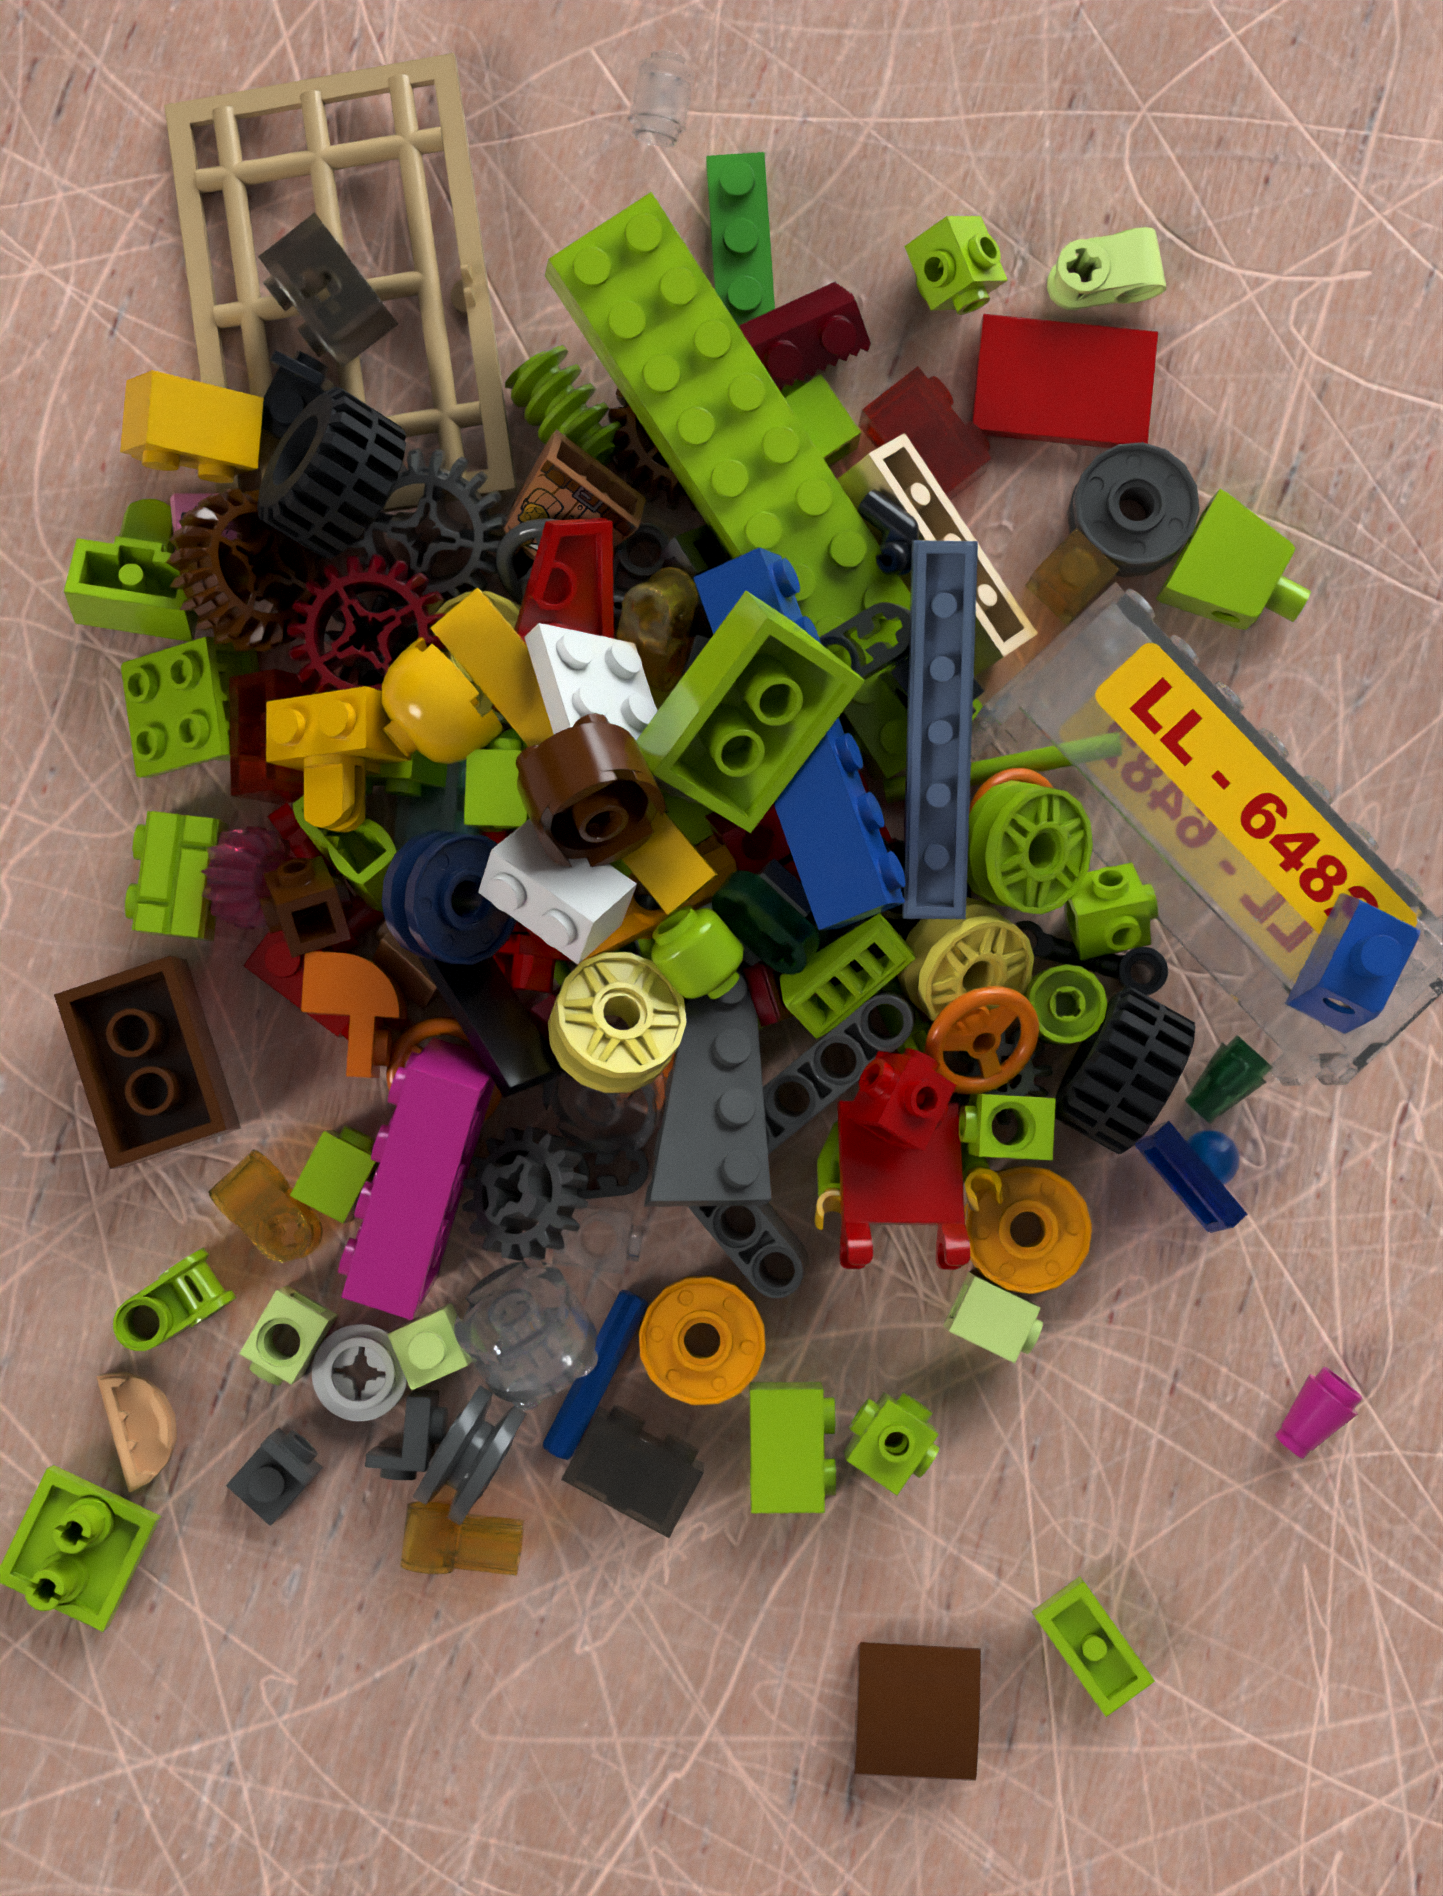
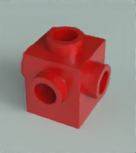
(902, 1098)

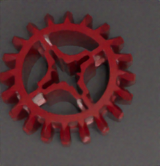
(343, 592)

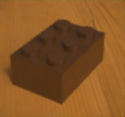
(147, 1061)

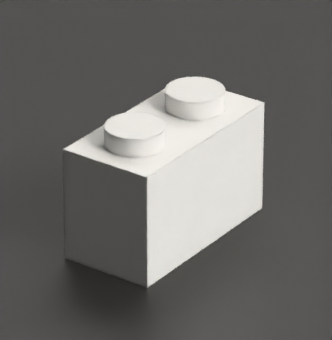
(559, 903)

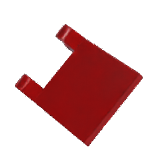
(901, 1188)

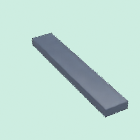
(939, 728)

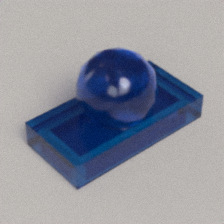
(1196, 1172)

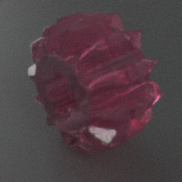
(237, 873)

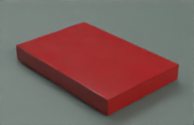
(1064, 381)

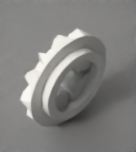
(339, 1390)

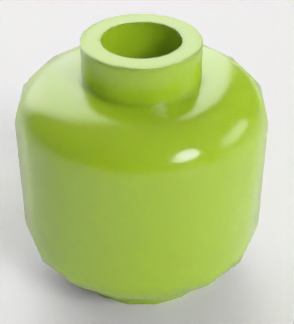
(697, 953)

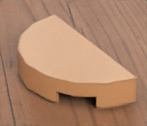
(140, 1425)

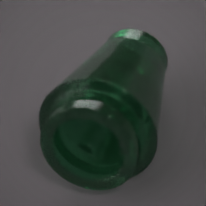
(1228, 1079)

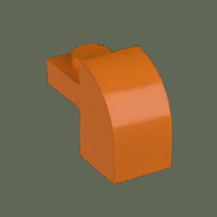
(358, 989)

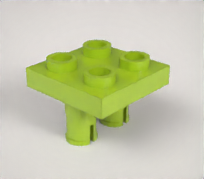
(77, 1548)

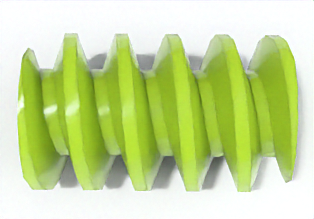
(558, 405)

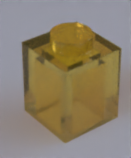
(1071, 577)

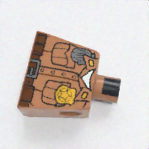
(571, 486)

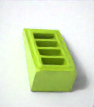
(838, 1002)

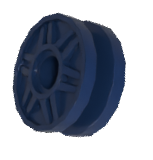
(420, 894)

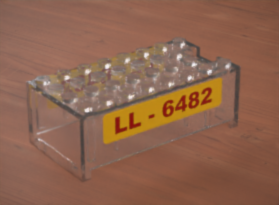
(1214, 821)

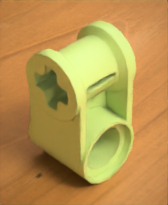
(1118, 270)

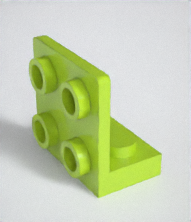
(182, 704)

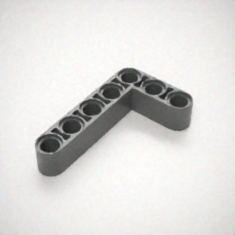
(824, 1086)

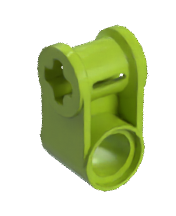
(181, 1299)

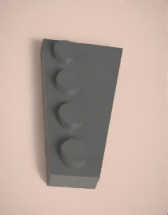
(714, 1110)

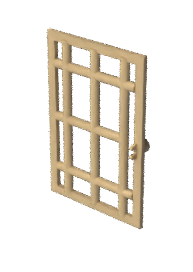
(320, 160)

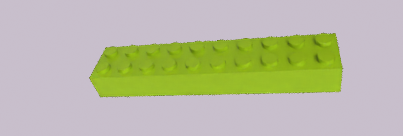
(732, 439)

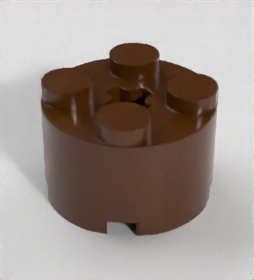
(589, 792)

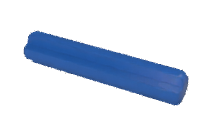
(588, 1390)

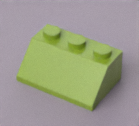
(747, 713)

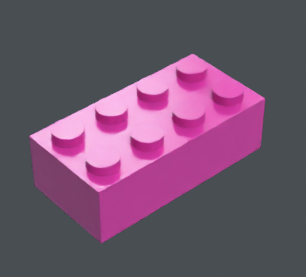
(418, 1180)

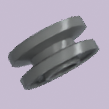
(1154, 481)
(469, 1455)

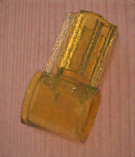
(439, 1545)

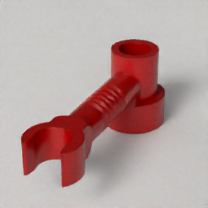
(360, 917)

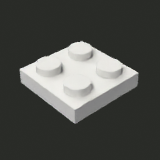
(590, 676)

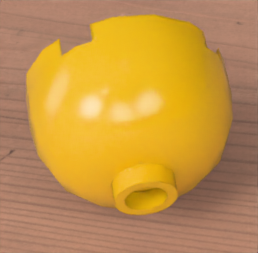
(434, 707)

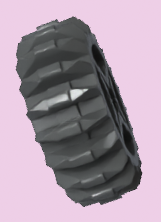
(453, 533)

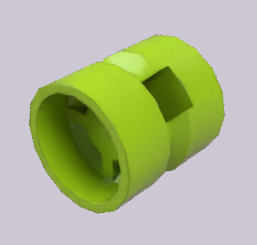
(1067, 1004)

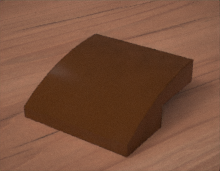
(917, 1711)

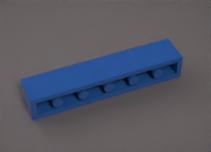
(824, 807)

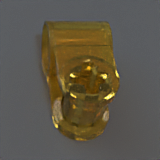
(659, 623)
(259, 1200)

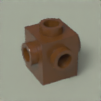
(306, 905)

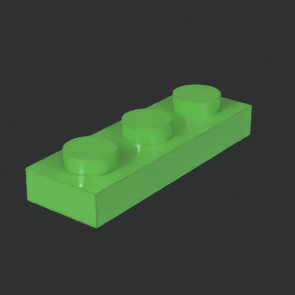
(740, 234)

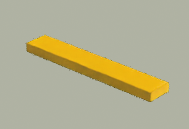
(504, 671)

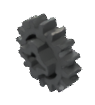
(521, 1191)

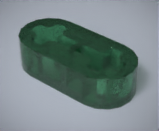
(765, 922)

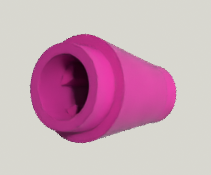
(1318, 1412)

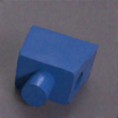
(1353, 962)

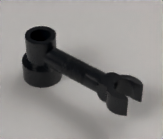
(1109, 965)

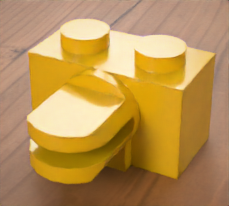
(191, 426)
(336, 744)

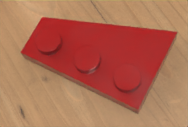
(571, 579)

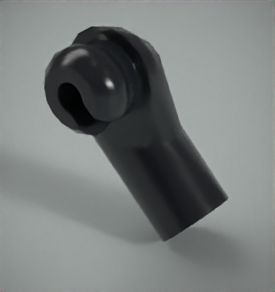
(897, 531)

